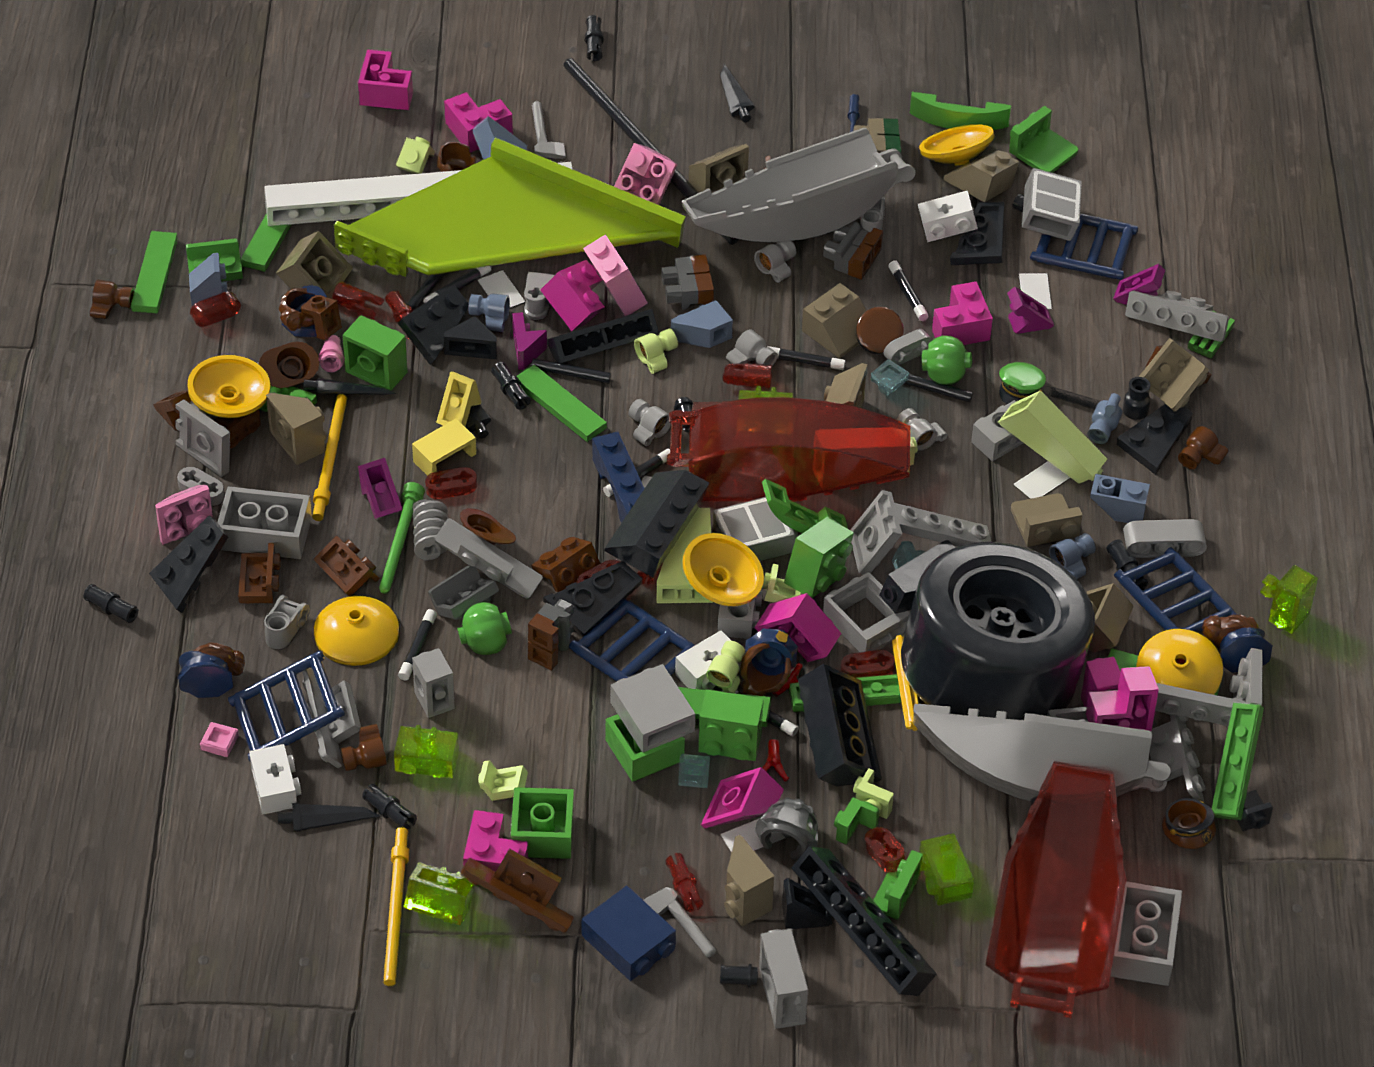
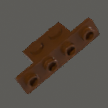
(523, 885)

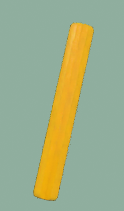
(907, 694)

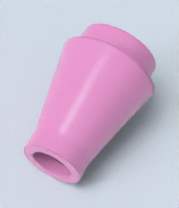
(331, 355)

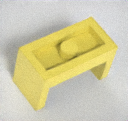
(442, 444)

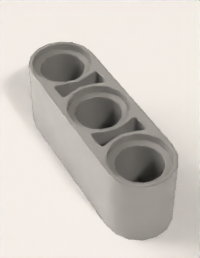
(1154, 537)

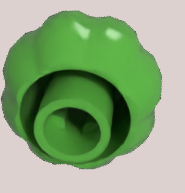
(946, 360)
(484, 629)

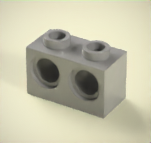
(739, 620)

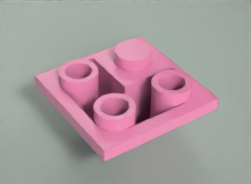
(646, 173)
(183, 513)

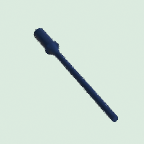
(853, 113)

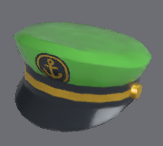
(1020, 381)

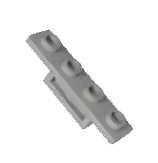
(1178, 313)
(488, 558)
(339, 730)
(1172, 746)

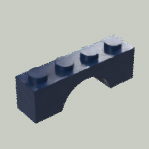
(616, 465)

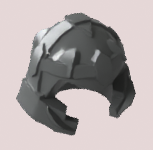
(792, 820)

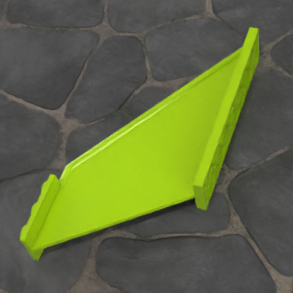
(501, 214)

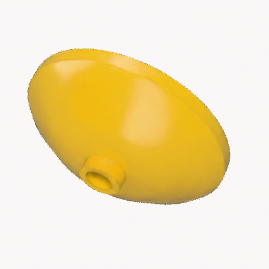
(957, 144)
(228, 386)
(723, 569)
(356, 630)
(1203, 662)

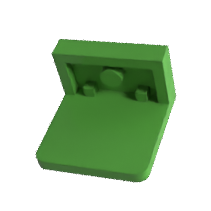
(1038, 145)

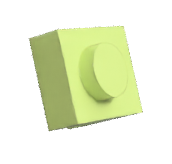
(414, 155)
(776, 588)
(501, 782)
(873, 794)

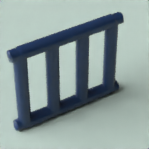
(1091, 265)
(1188, 575)
(645, 621)
(264, 688)

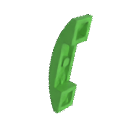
(951, 115)
(794, 514)

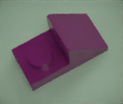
(1146, 282)
(1027, 313)
(527, 343)
(379, 488)

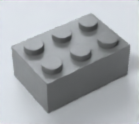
(264, 517)
(1147, 934)

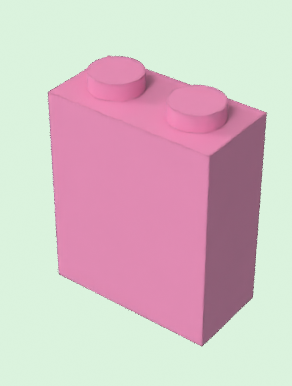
(615, 275)

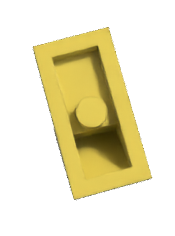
(458, 398)

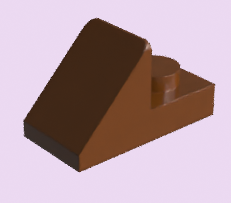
(167, 407)

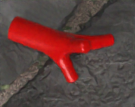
(792, 679)
(774, 759)

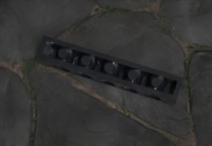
(864, 921)

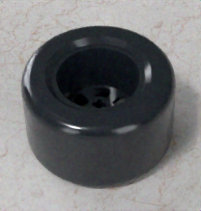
(997, 632)

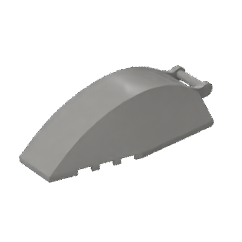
(802, 191)
(1019, 753)

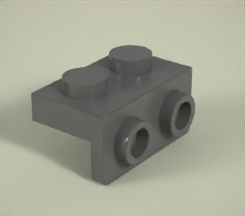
(461, 592)

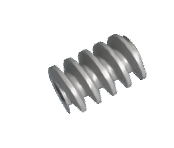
(428, 520)

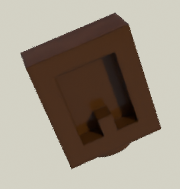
(325, 315)

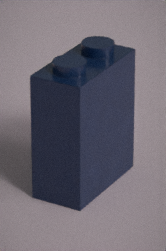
(629, 933)

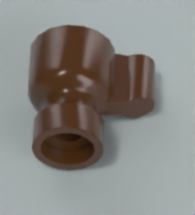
(108, 294)
(1202, 444)
(369, 753)

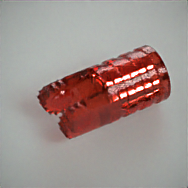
(354, 299)
(748, 375)

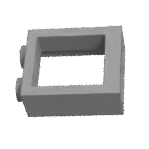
(875, 636)
(783, 978)

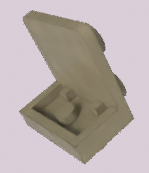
(1174, 374)
(1046, 519)

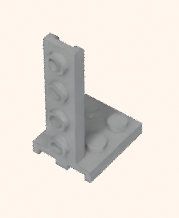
(203, 437)
(886, 521)
(1214, 708)

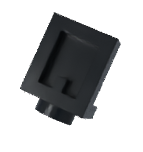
(1255, 812)

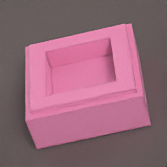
(219, 739)

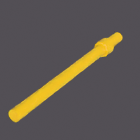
(322, 494)
(399, 858)

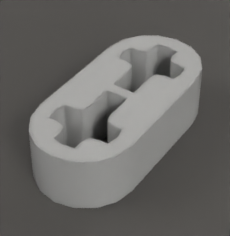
(907, 346)
(201, 478)

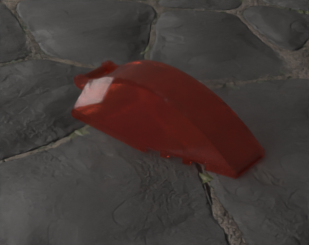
(788, 441)
(1061, 892)

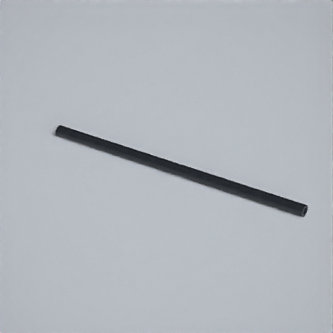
(627, 126)

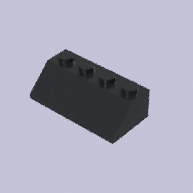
(657, 520)
(838, 726)

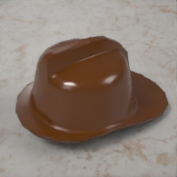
(290, 364)
(486, 527)

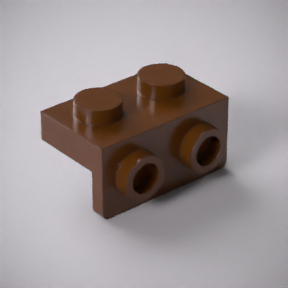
(567, 562)
(258, 576)

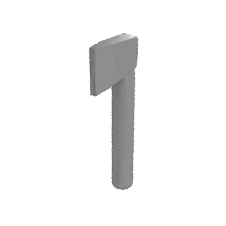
(543, 148)
(667, 900)

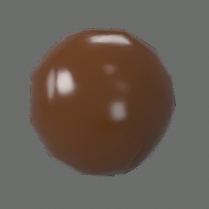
(454, 157)

